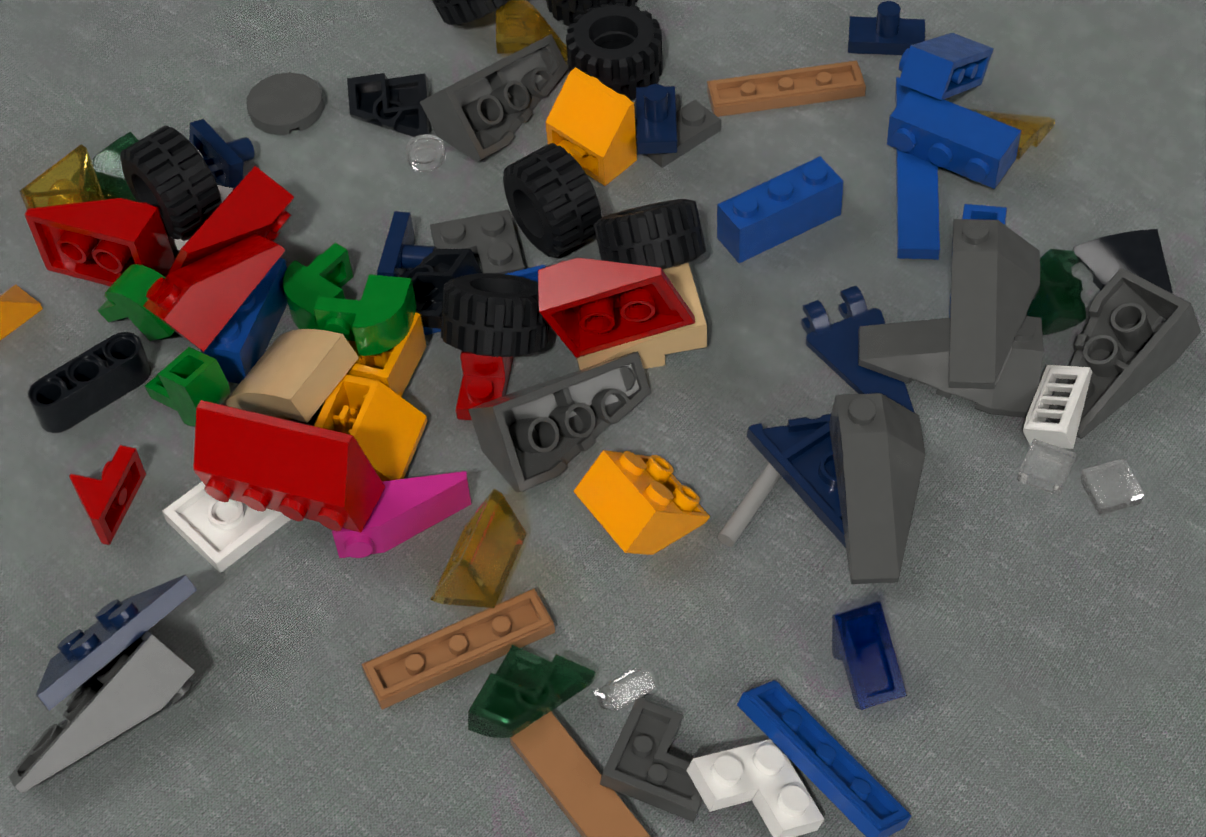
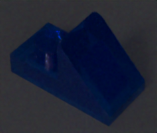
(868, 655)

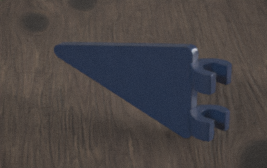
(838, 345)

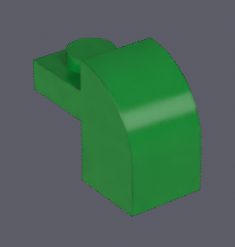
(321, 278)
(127, 299)
(376, 320)
(187, 382)

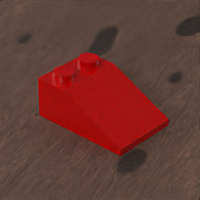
(252, 208)
(100, 238)
(209, 291)
(608, 303)

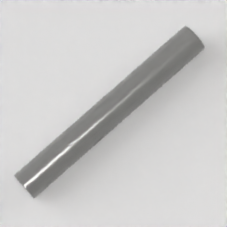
(749, 506)

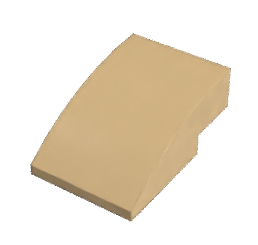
(653, 348)
(295, 375)

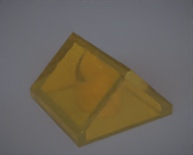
(65, 182)
(482, 556)

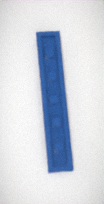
(916, 202)

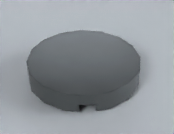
(285, 103)

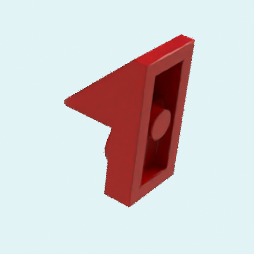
(482, 381)
(110, 498)

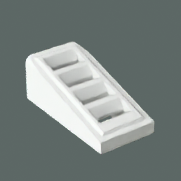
(1065, 432)

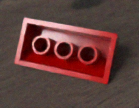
(284, 467)

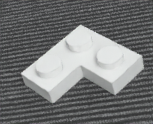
(757, 775)

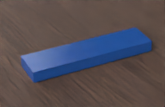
(824, 761)

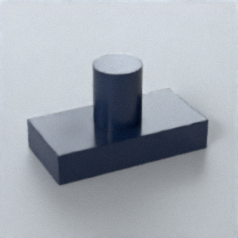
(885, 33)
(656, 119)
(222, 157)
(399, 248)

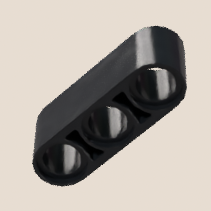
(89, 382)

